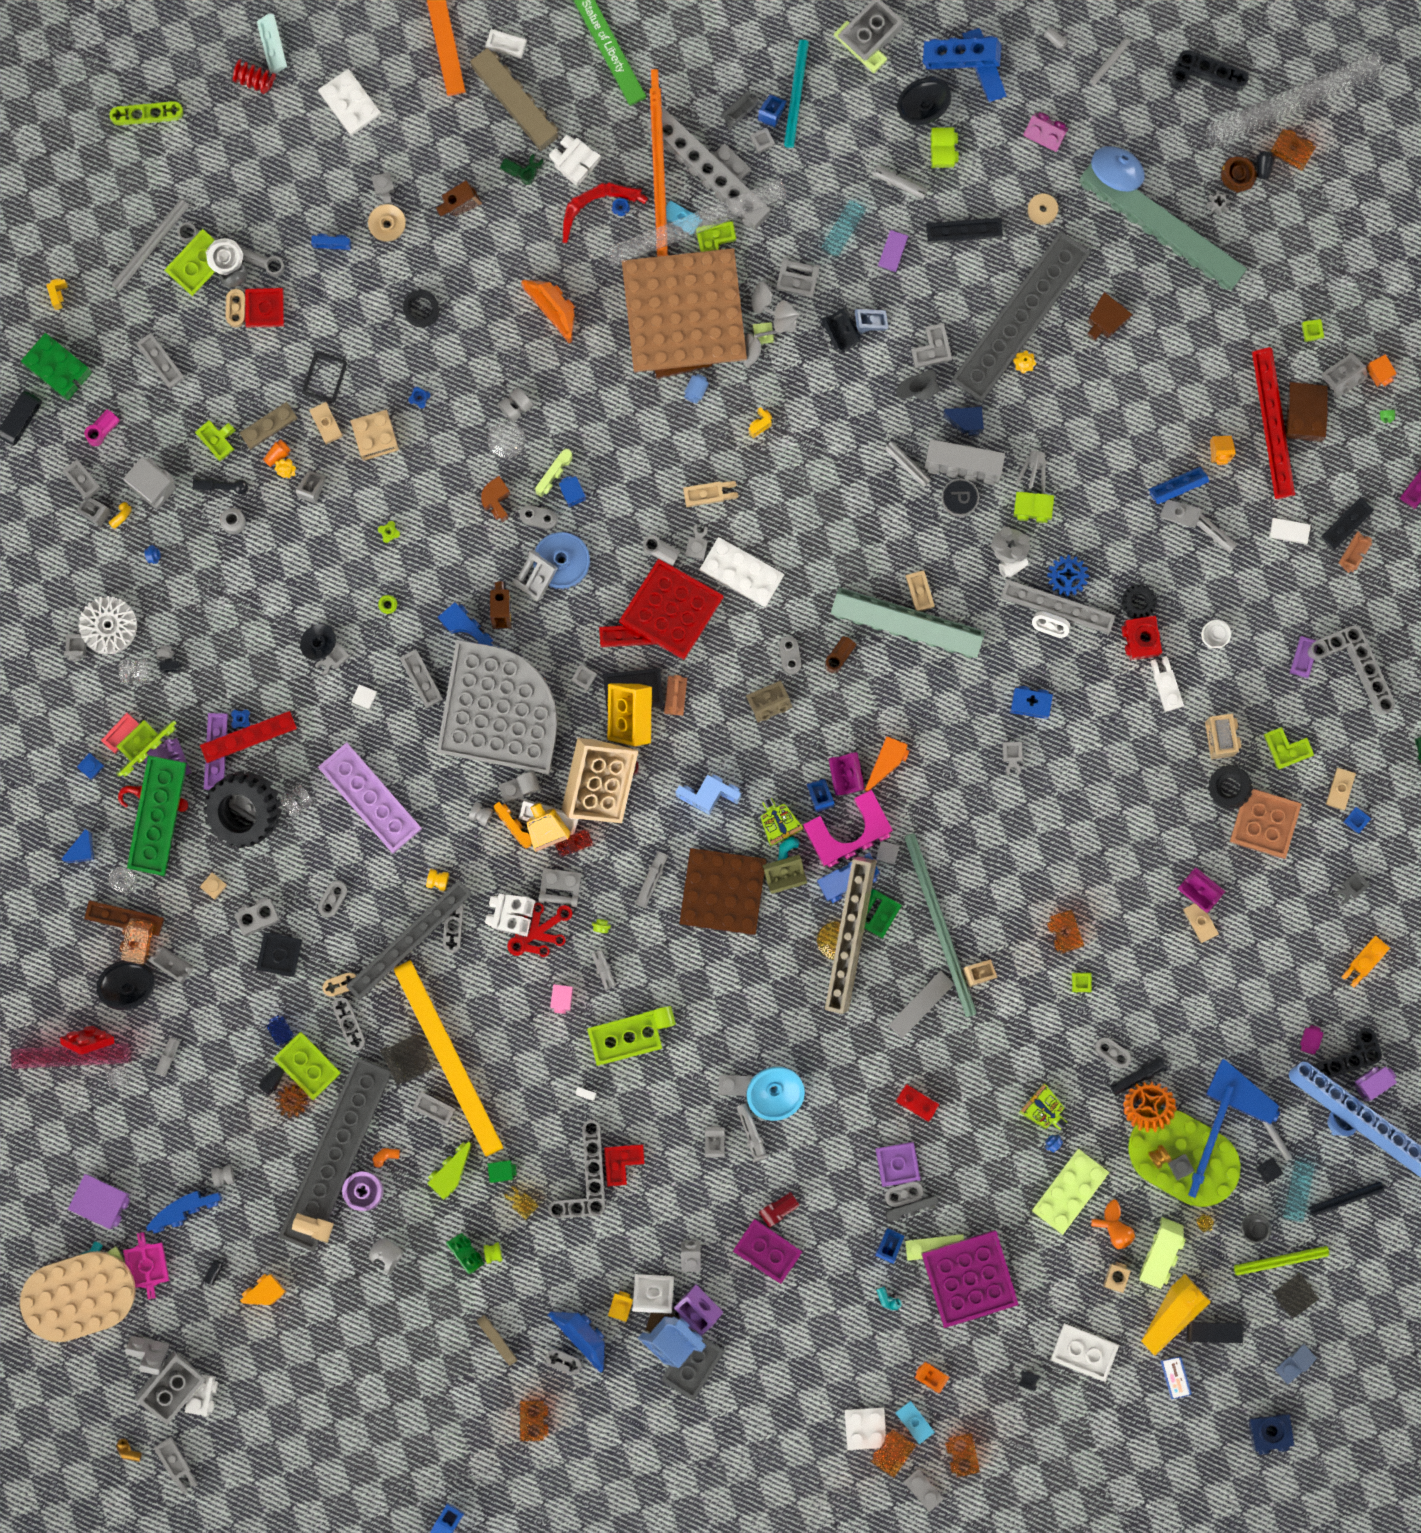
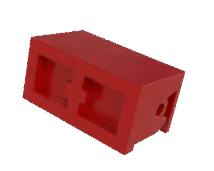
(917, 1103)

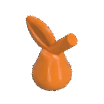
(1120, 1234)

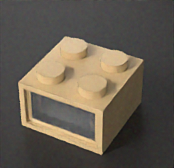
(374, 435)
(1222, 736)

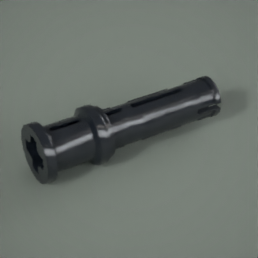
(1146, 1072)

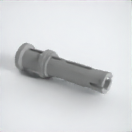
(754, 1141)

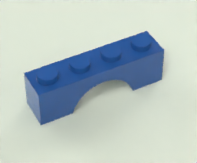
(456, 620)

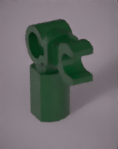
(526, 175)

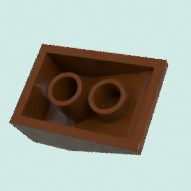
(1306, 412)

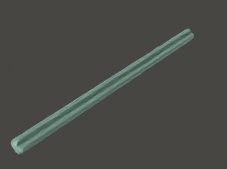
(940, 925)

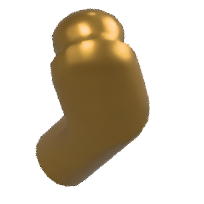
(126, 1452)

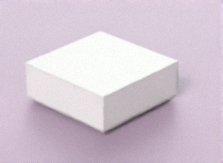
(364, 697)
(585, 1093)

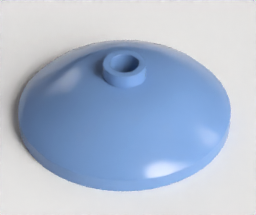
(1118, 168)

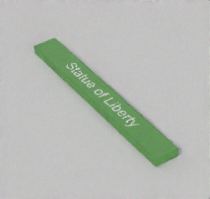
(610, 51)

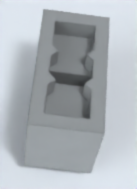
(259, 922)

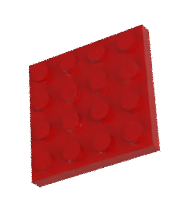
(671, 609)

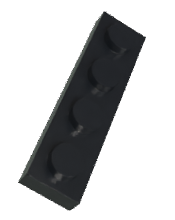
(964, 230)

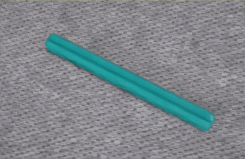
(796, 94)

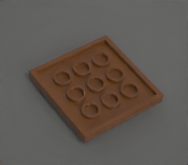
(722, 891)

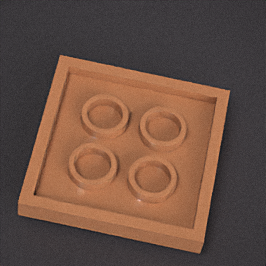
(1266, 824)

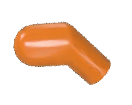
(385, 1153)

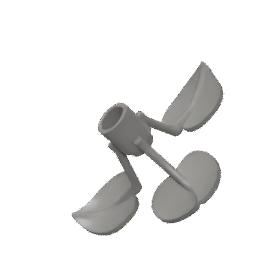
(784, 320)

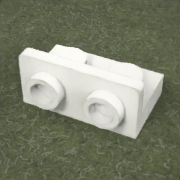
(201, 1400)

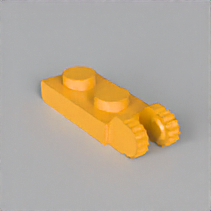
(513, 825)
(1366, 959)

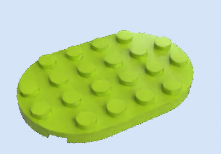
(1186, 1137)

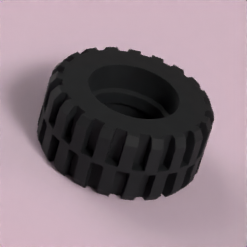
(226, 825)

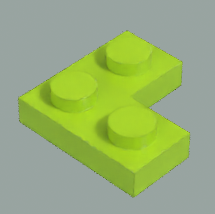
(711, 238)
(1286, 754)

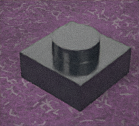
(170, 665)
(1269, 1170)

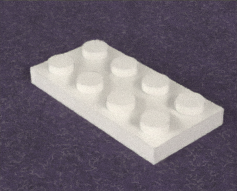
(741, 572)

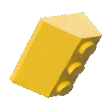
(629, 713)

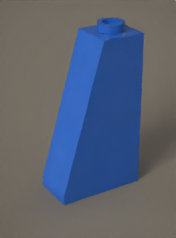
(1245, 1097)

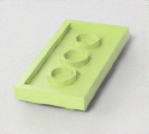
(1070, 1191)

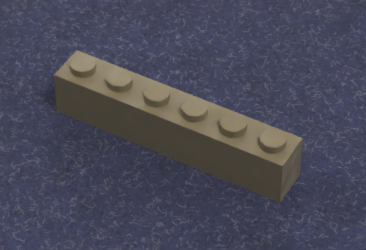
(514, 99)

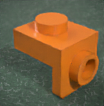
(931, 1377)

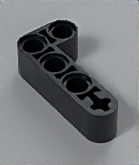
(1209, 75)
(1361, 1055)

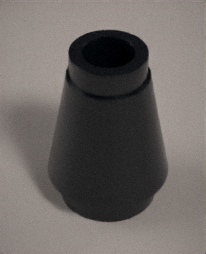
(1264, 164)
(271, 1080)

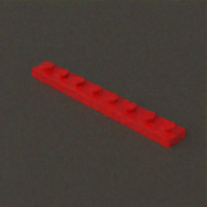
(1273, 423)

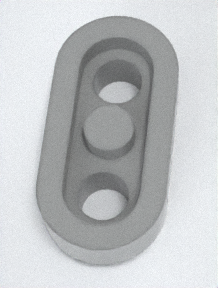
(538, 516)
(790, 655)
(332, 899)
(1112, 1053)
(903, 1193)

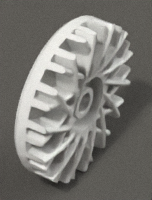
(110, 639)

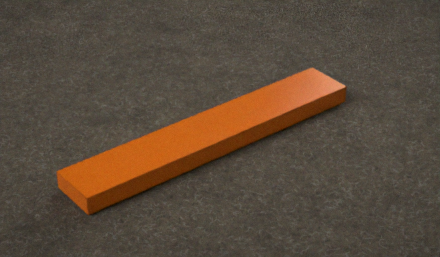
(446, 47)

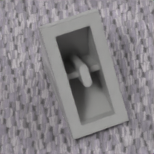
(310, 486)
(94, 511)

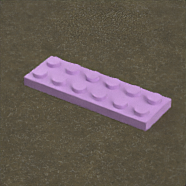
(369, 798)

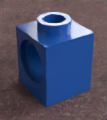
(572, 491)

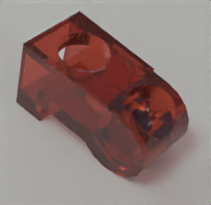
(574, 844)

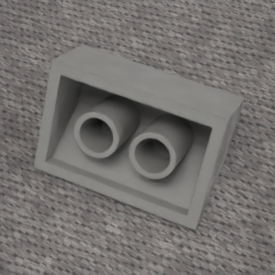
(171, 1389)

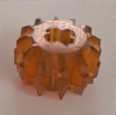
(295, 1095)

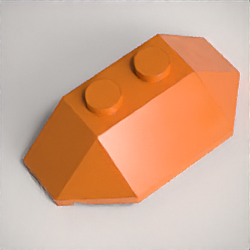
(553, 305)

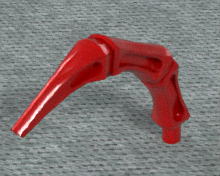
(599, 191)

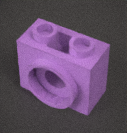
(1375, 1082)
(698, 1310)

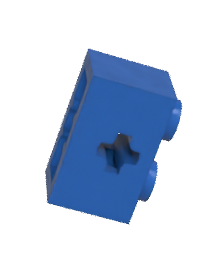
(1022, 707)

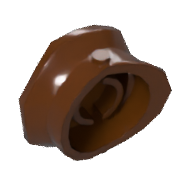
(1238, 174)

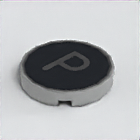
(960, 497)

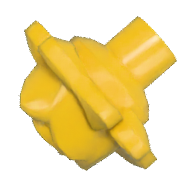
(1024, 362)
(285, 468)

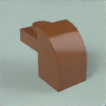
(492, 494)

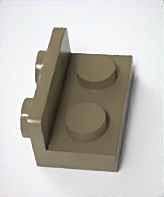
(769, 701)

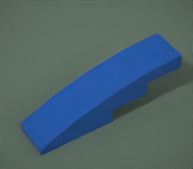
(987, 76)

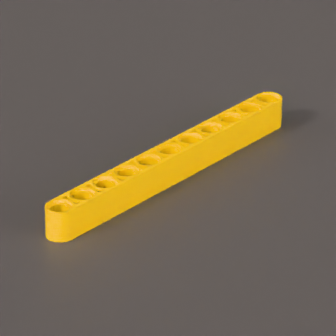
(448, 1058)

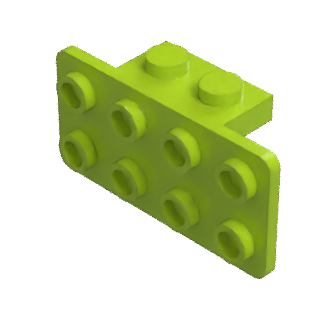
(139, 742)

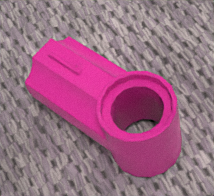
(103, 426)

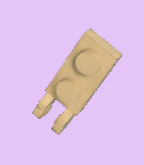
(708, 493)

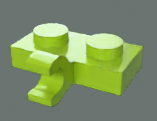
(215, 439)

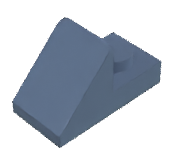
(871, 320)
(1295, 1364)

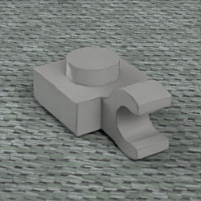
(383, 186)

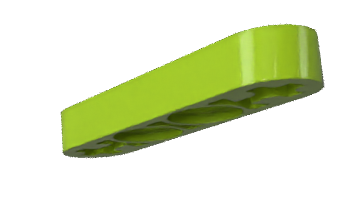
(146, 113)

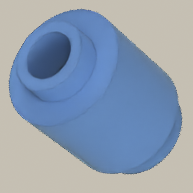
(696, 388)

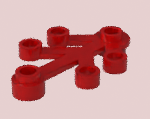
(537, 932)

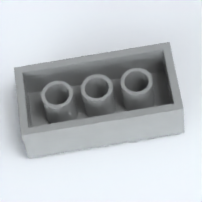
(964, 461)

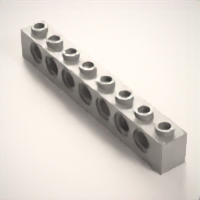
(706, 159)

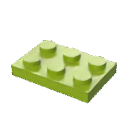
(191, 265)
(307, 1065)

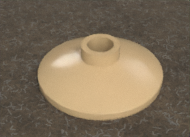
(384, 214)

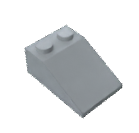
(871, 29)

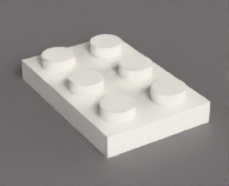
(349, 102)

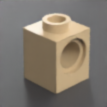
(1117, 1286)

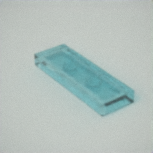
(843, 228)
(1298, 1191)

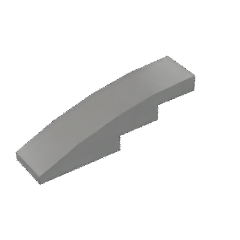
(921, 1004)

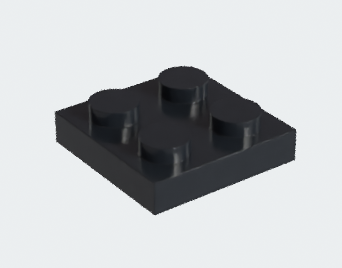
(279, 954)

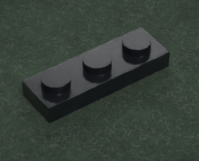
(1347, 523)

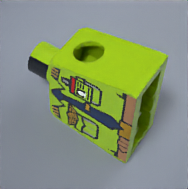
(778, 822)
(1044, 1109)

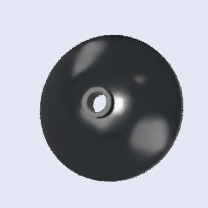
(924, 101)
(125, 977)

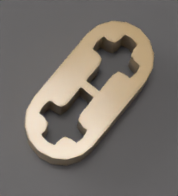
(337, 980)

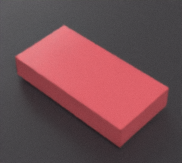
(119, 732)

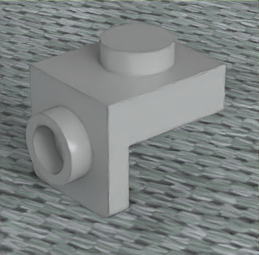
(75, 647)
(714, 1141)
(690, 1256)

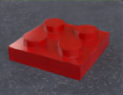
(264, 307)
(86, 1040)

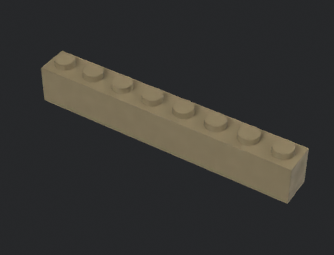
(850, 935)

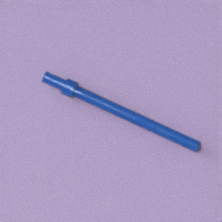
(1198, 1177)

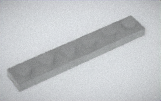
(1057, 606)

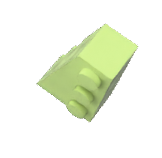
(1162, 1253)

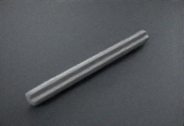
(150, 245)

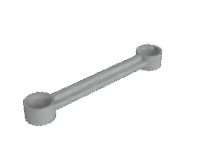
(248, 256)

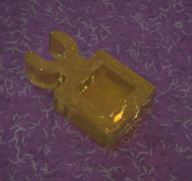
(523, 1204)

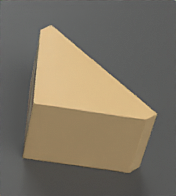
(979, 973)

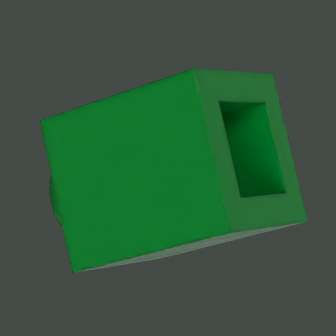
(501, 1171)

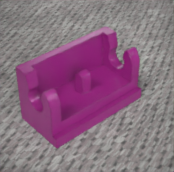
(1201, 890)

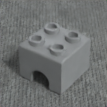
(150, 482)

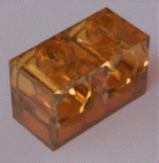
(527, 1420)
(967, 1453)

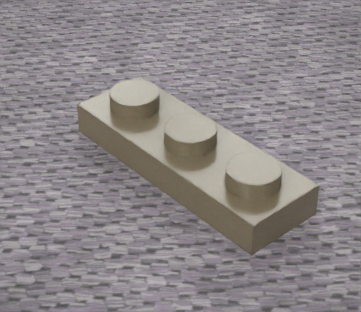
(268, 425)

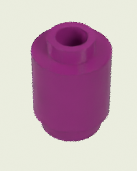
(1311, 1040)

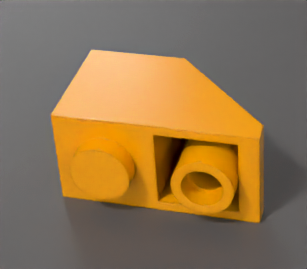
(1222, 449)
(265, 1293)

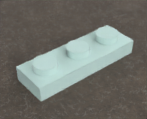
(272, 43)

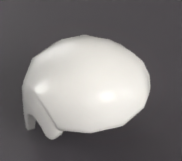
(1216, 634)

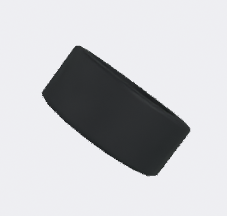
(421, 322)

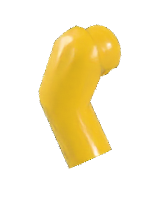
(121, 516)

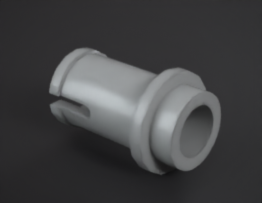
(1056, 38)

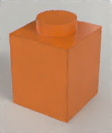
(1381, 371)

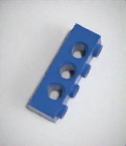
(970, 58)

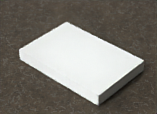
(1084, 1352)

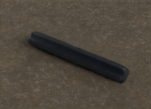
(1346, 1198)

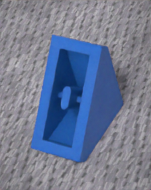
(771, 110)
(820, 795)
(81, 850)
(889, 1246)

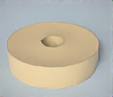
(1038, 216)

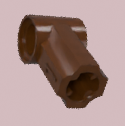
(840, 654)

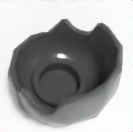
(236, 278)
(1256, 1228)

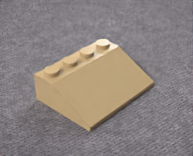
(599, 781)

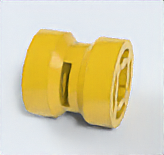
(439, 880)

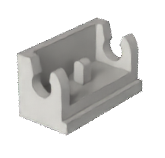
(171, 964)

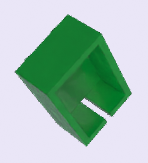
(56, 366)

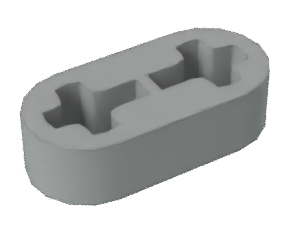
(561, 1366)

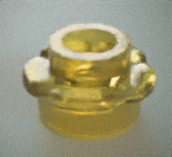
(1205, 1223)

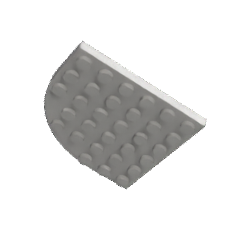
(498, 710)

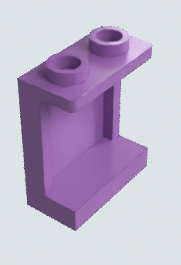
(99, 1202)

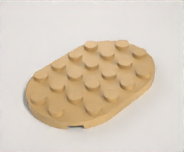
(77, 1296)

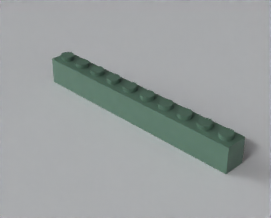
(1168, 231)

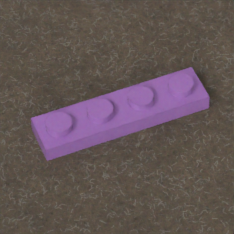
(216, 728)

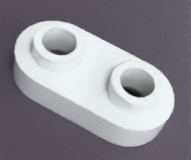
(1051, 624)

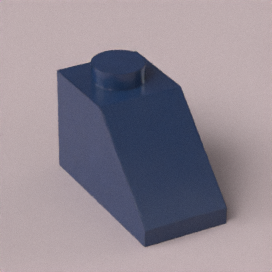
(966, 420)

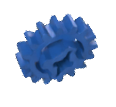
(1059, 575)

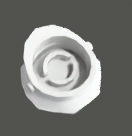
(224, 256)

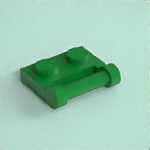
(883, 916)

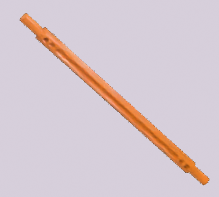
(658, 155)

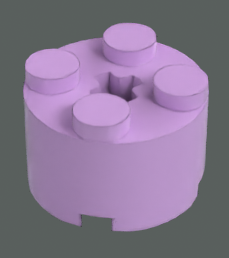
(353, 1197)

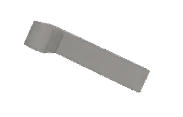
(1359, 664)
(589, 1177)

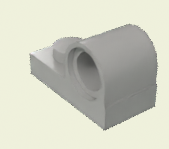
(520, 787)

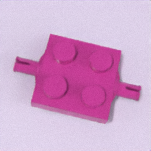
(147, 1264)

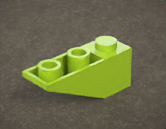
(449, 1176)

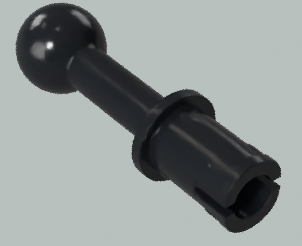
(239, 486)

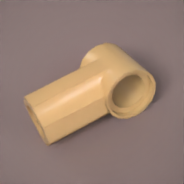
(316, 1228)

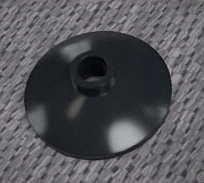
(313, 637)

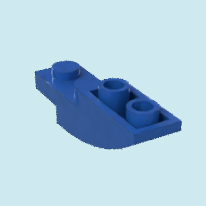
(175, 1212)

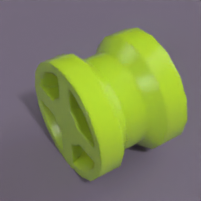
(492, 1253)

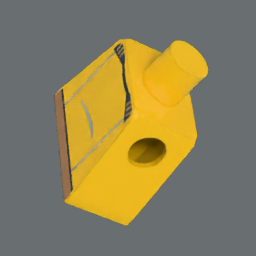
(546, 827)

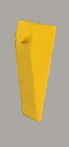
(1177, 1310)

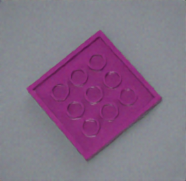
(969, 1278)

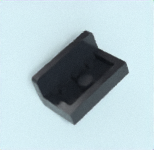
(841, 331)

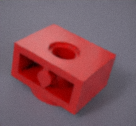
(1135, 647)

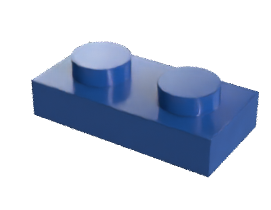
(323, 241)

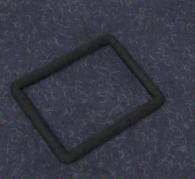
(310, 372)

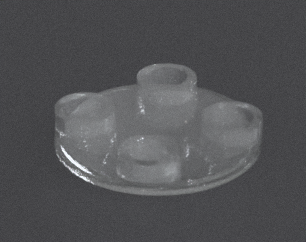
(506, 439)

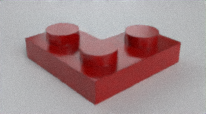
(619, 1157)

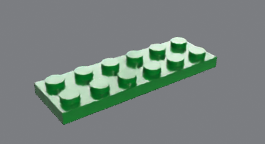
(156, 815)

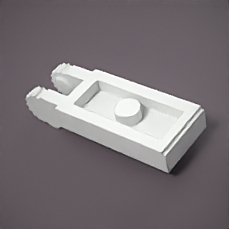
(1167, 686)

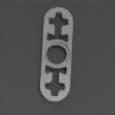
(446, 939)
(359, 1035)

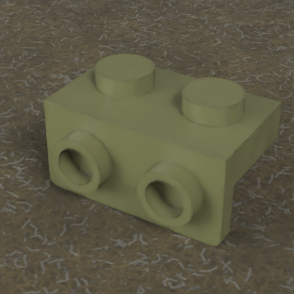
(785, 874)

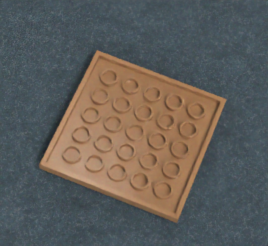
(684, 310)

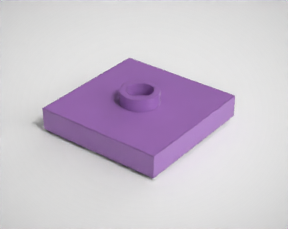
(897, 1164)

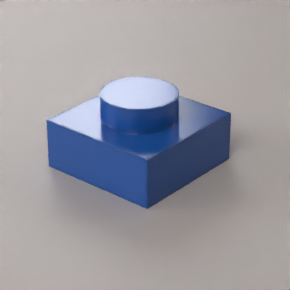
(90, 766)
(1357, 820)

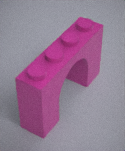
(875, 829)

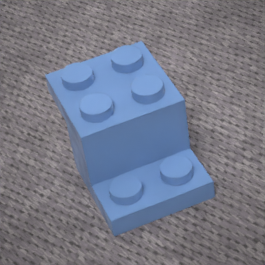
(672, 1341)

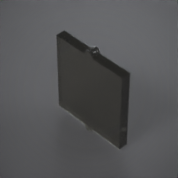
(1295, 1295)

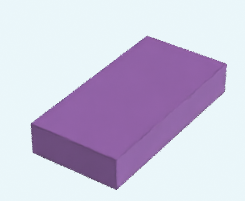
(893, 251)
(1302, 662)

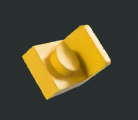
(55, 295)
(759, 426)
(621, 1306)

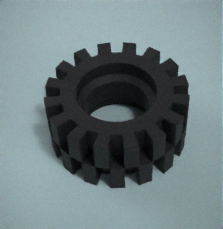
(1142, 590)

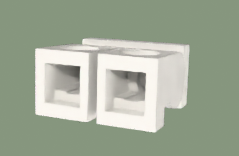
(575, 161)
(507, 912)

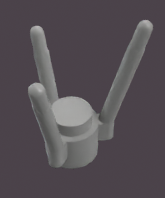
(1036, 462)

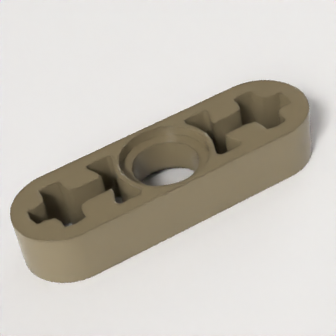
(497, 1340)

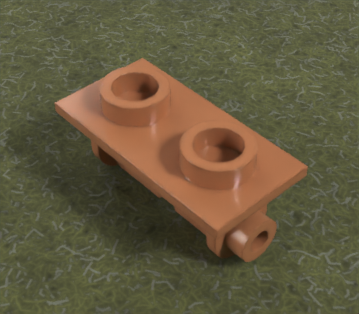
(1351, 557)
(675, 695)

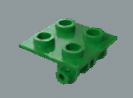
(465, 1253)

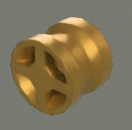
(1159, 1156)

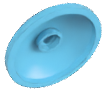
(777, 1102)

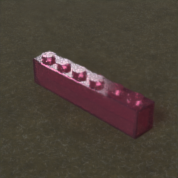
(63, 1057)

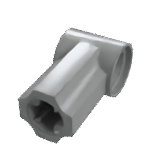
(662, 551)

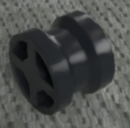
(1028, 1380)

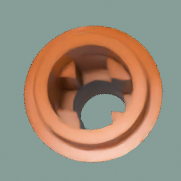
(278, 451)

